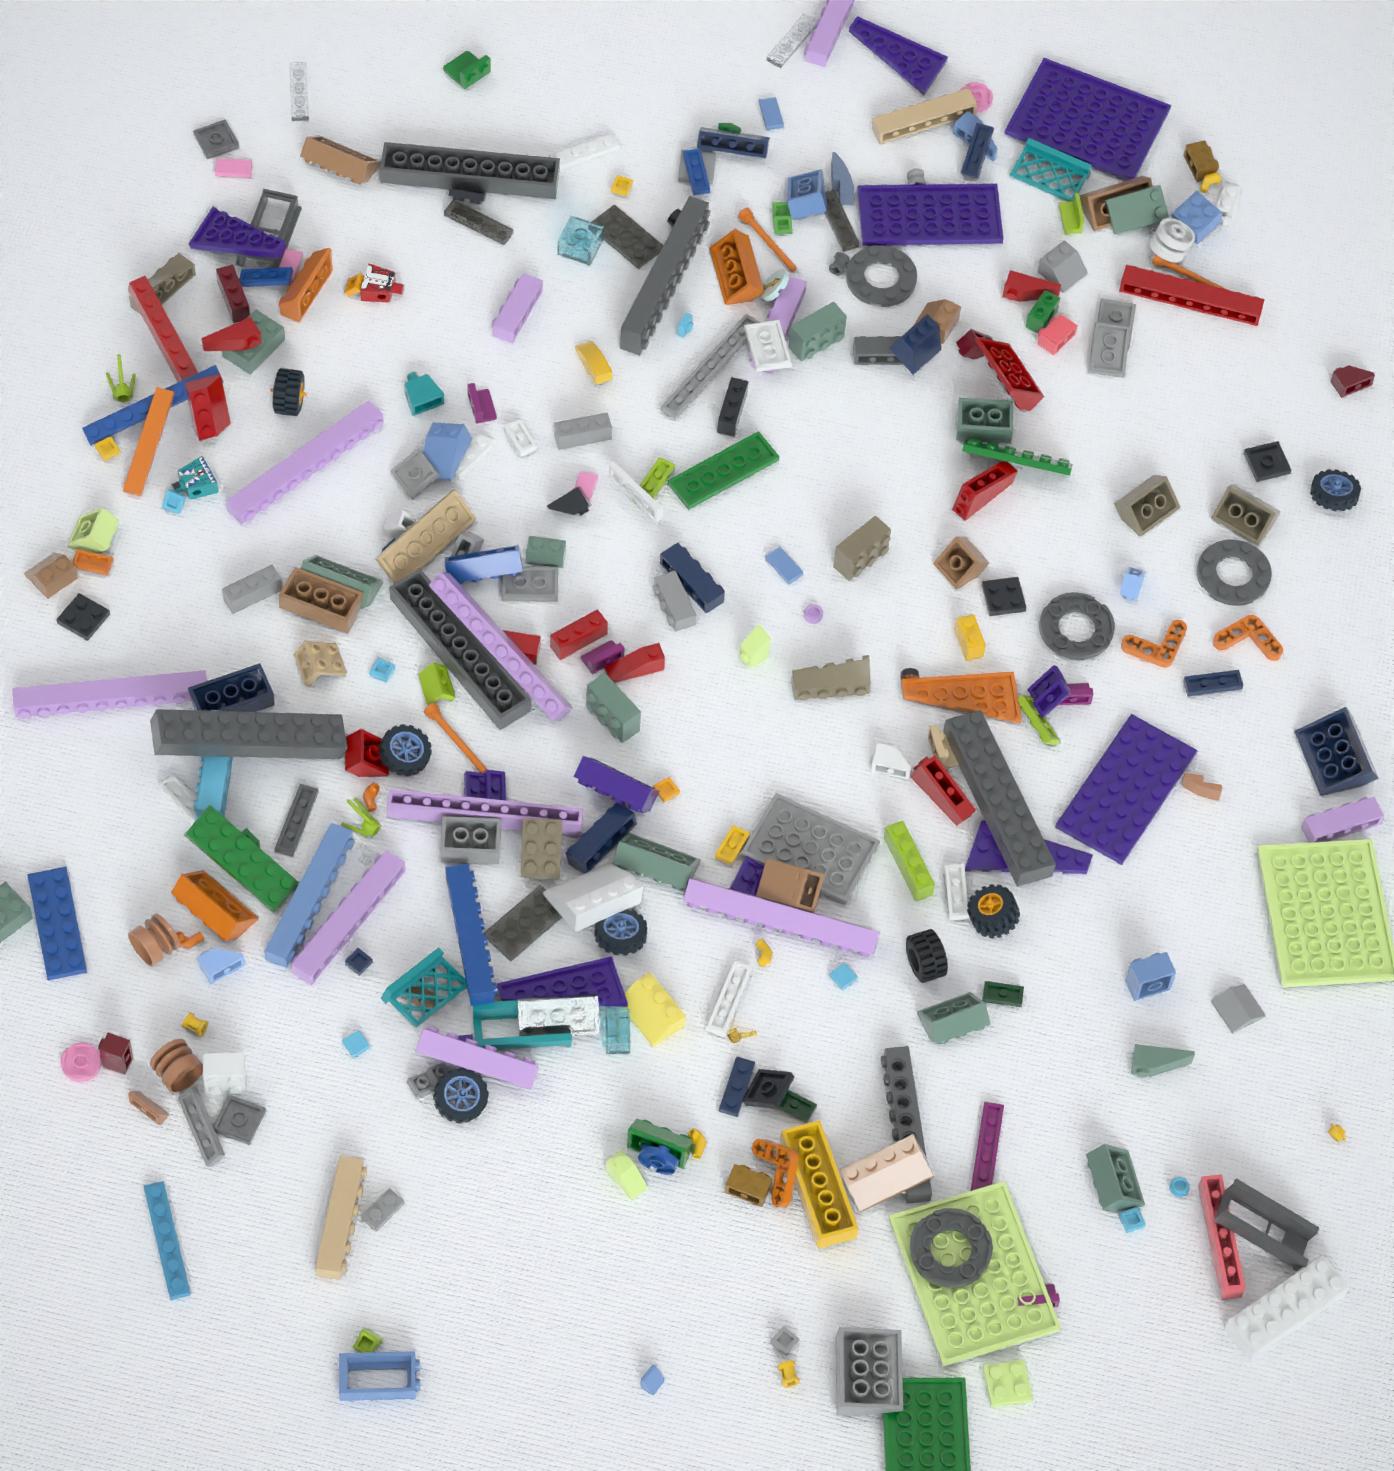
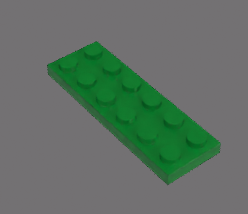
(1025, 458)
(723, 470)
(241, 858)

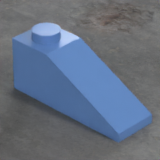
(964, 130)

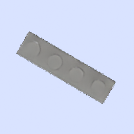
(201, 1126)

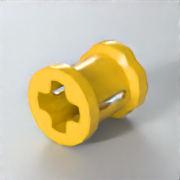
(195, 1024)
(788, 1373)

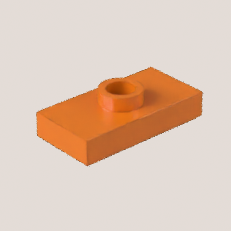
(93, 562)

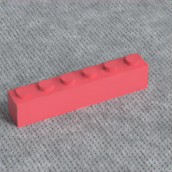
(1221, 1240)

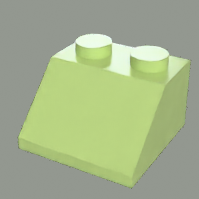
(94, 531)

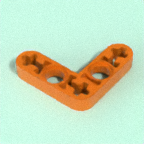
(1248, 631)
(1158, 651)
(784, 1166)

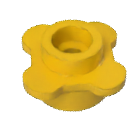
(1337, 1132)

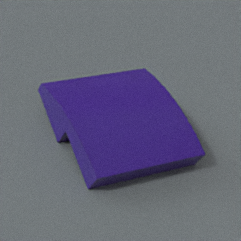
(1049, 691)
(485, 785)
(748, 877)

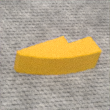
(594, 362)

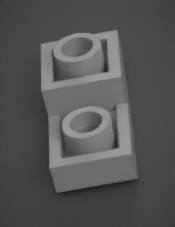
(426, 1082)

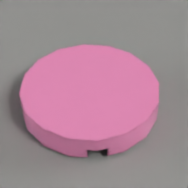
(981, 94)
(81, 1062)

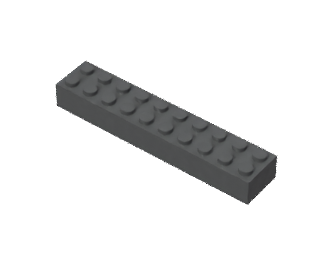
(469, 170)
(664, 276)
(460, 650)
(248, 734)
(999, 798)

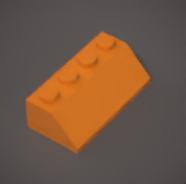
(736, 268)
(306, 285)
(213, 905)

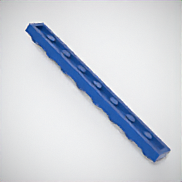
(138, 411)

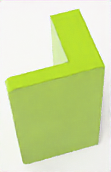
(1072, 215)
(436, 683)

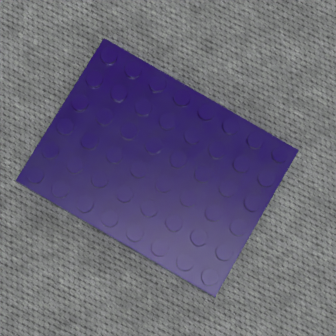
(1088, 119)

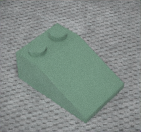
(1137, 209)

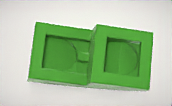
(781, 218)

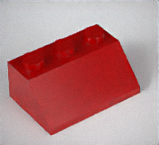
(208, 406)

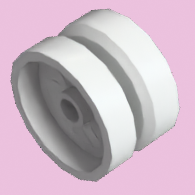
(1172, 240)

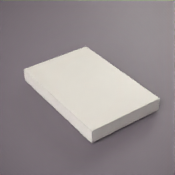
(767, 345)

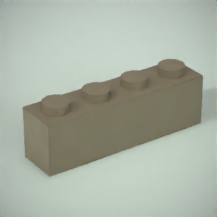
(170, 278)
(832, 680)

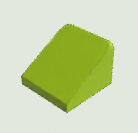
(367, 1341)

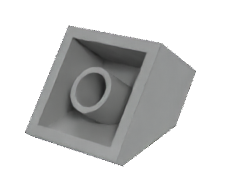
(1062, 266)

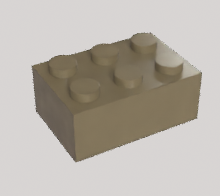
(862, 548)
(541, 848)

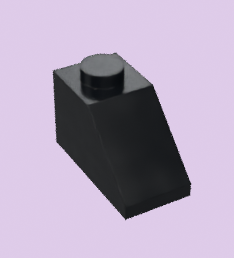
(572, 503)

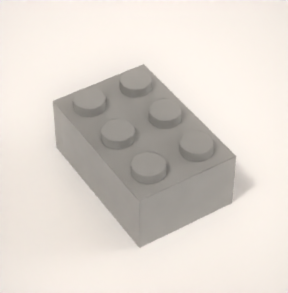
(470, 840)

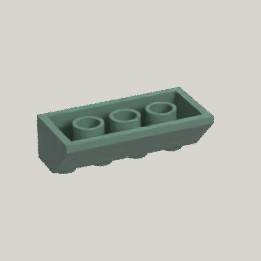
(346, 576)
(655, 861)

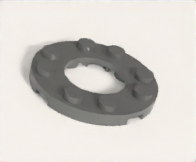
(883, 296)
(1227, 593)
(1079, 603)
(951, 1220)

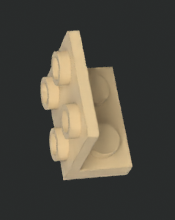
(319, 659)
(941, 747)

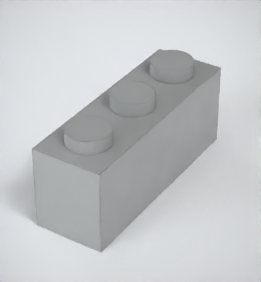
(582, 431)
(252, 589)
(674, 601)

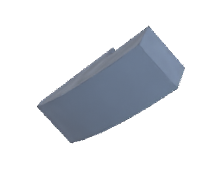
(841, 180)

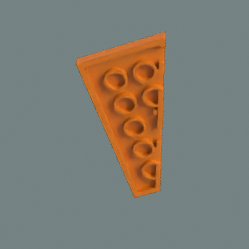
(989, 692)

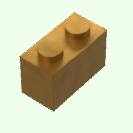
(1200, 159)
(748, 1185)

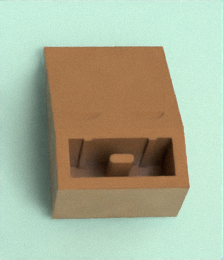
(790, 885)

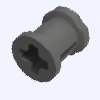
(839, 263)

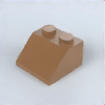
(944, 314)
(961, 562)
(52, 574)

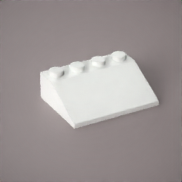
(595, 896)

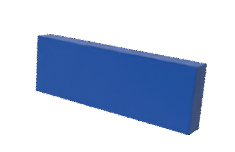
(696, 171)
(266, 277)

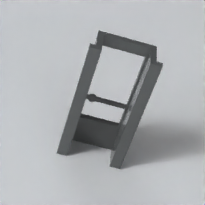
(287, 227)
(1297, 1229)

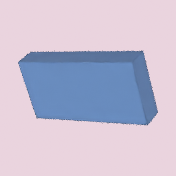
(771, 113)
(784, 565)

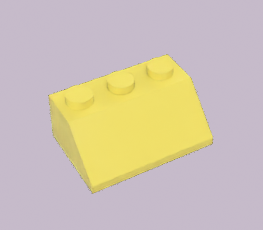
(653, 1010)

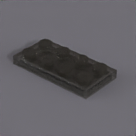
(628, 237)
(523, 924)
(559, 1015)

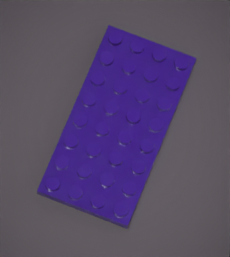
(930, 214)
(1126, 789)

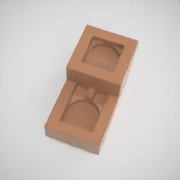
(1195, 784)

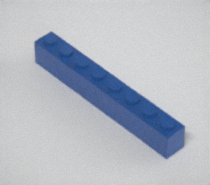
(469, 934)

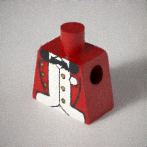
(379, 285)

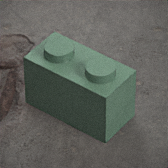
(546, 551)

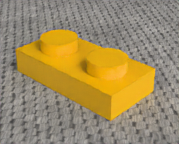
(732, 845)

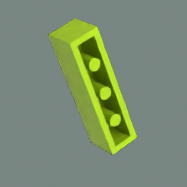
(909, 861)

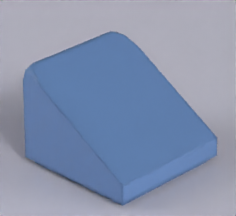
(652, 1380)

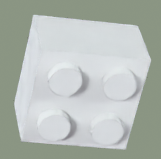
(224, 1073)

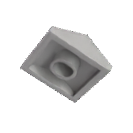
(1238, 1008)

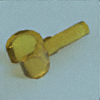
(735, 1036)

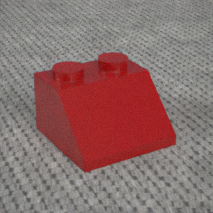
(363, 755)

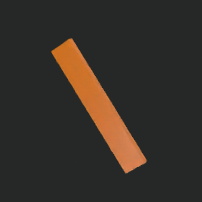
(148, 441)

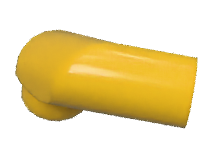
(1209, 179)
(766, 953)
(698, 1141)

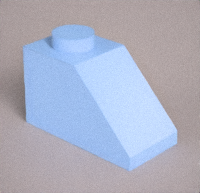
(1132, 583)
(219, 963)

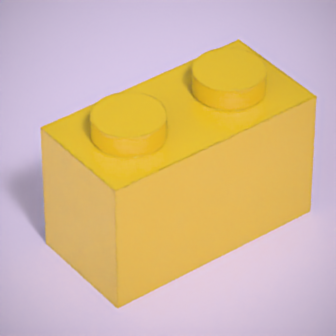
(970, 637)

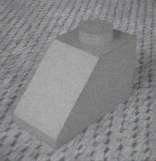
(467, 543)

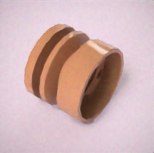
(154, 939)
(176, 1065)

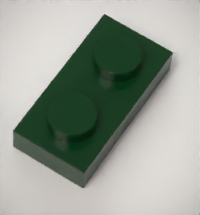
(1003, 994)
(798, 1106)

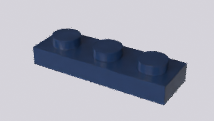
(977, 150)
(1213, 682)
(737, 1086)

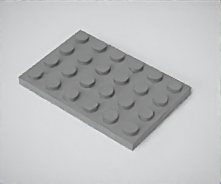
(812, 842)

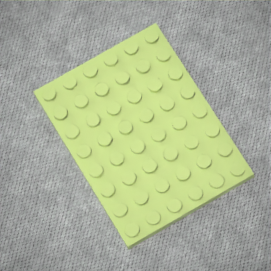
(1327, 913)
(987, 1312)

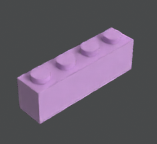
(517, 308)
(1343, 820)

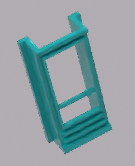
(509, 1010)

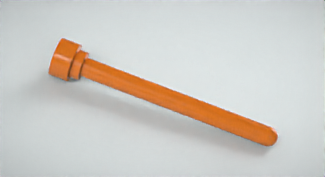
(747, 217)
(1161, 262)
(433, 712)

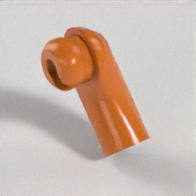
(370, 795)
(189, 942)

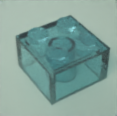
(580, 240)

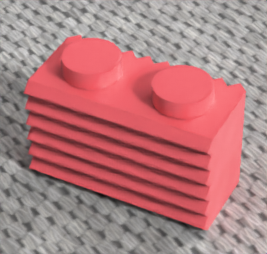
(1056, 334)

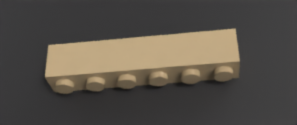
(923, 116)
(340, 1218)

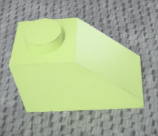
(755, 647)
(626, 1174)

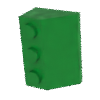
(646, 1133)

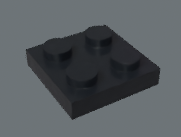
(475, 197)
(1267, 461)
(1003, 596)
(83, 616)
(768, 1088)

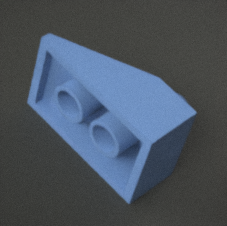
(806, 194)
(446, 447)

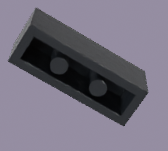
(732, 406)

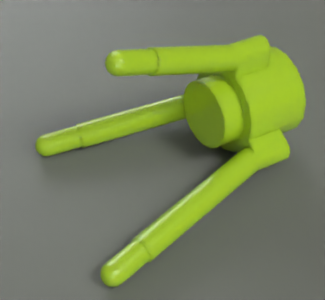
(122, 391)
(369, 825)

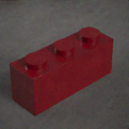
(232, 293)

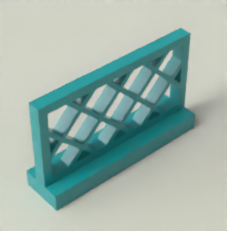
(1056, 158)
(416, 974)

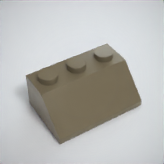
(1148, 504)
(1245, 514)

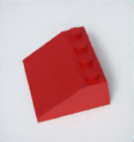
(1011, 373)

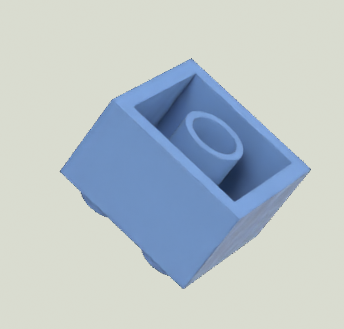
(1198, 215)
(1150, 976)

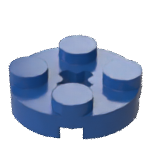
(658, 1158)

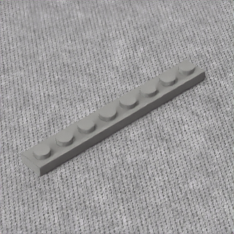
(707, 369)

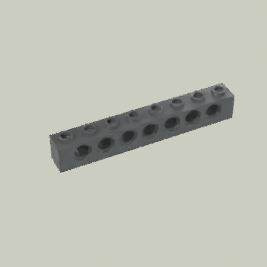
(900, 1058)

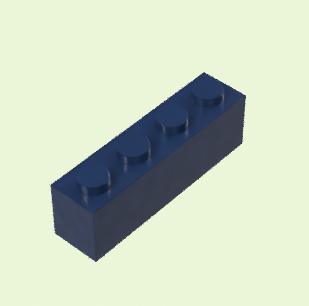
(733, 142)
(695, 580)
(601, 838)

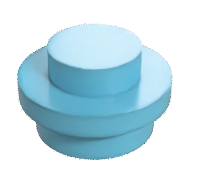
(1179, 1187)

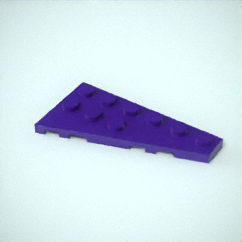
(909, 59)
(232, 235)
(986, 855)
(580, 979)

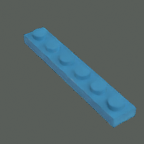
(166, 1240)

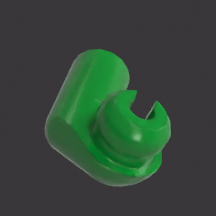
(729, 127)

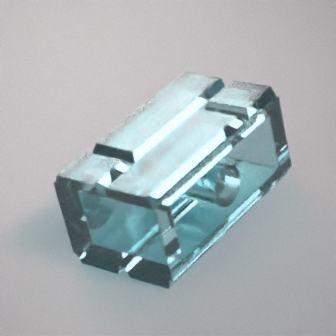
(617, 1031)

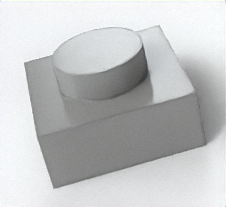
(784, 1341)

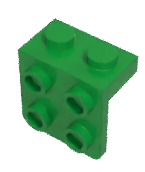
(468, 69)

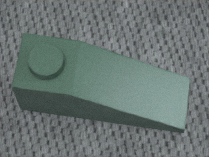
(1157, 1060)

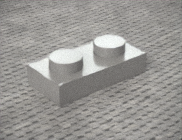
(382, 1210)

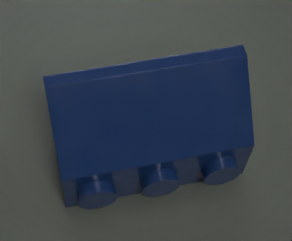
(918, 344)

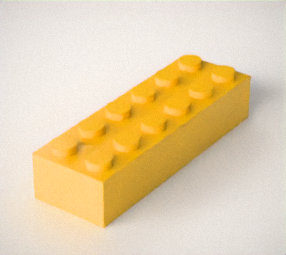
(820, 1186)

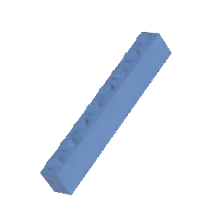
(309, 895)

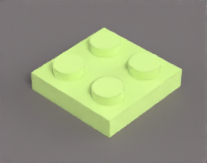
(1007, 1383)

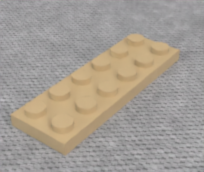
(426, 537)

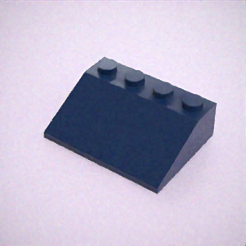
(1336, 753)

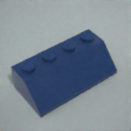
(237, 691)

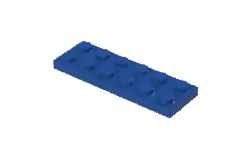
(57, 923)

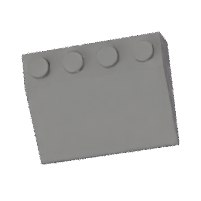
(868, 1371)

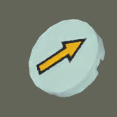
(773, 284)

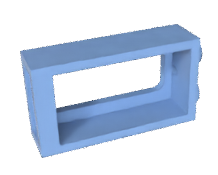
(378, 1361)

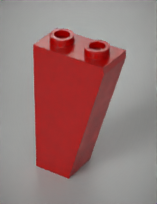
(983, 488)
(942, 789)

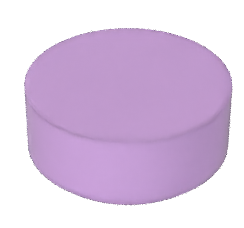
(813, 614)

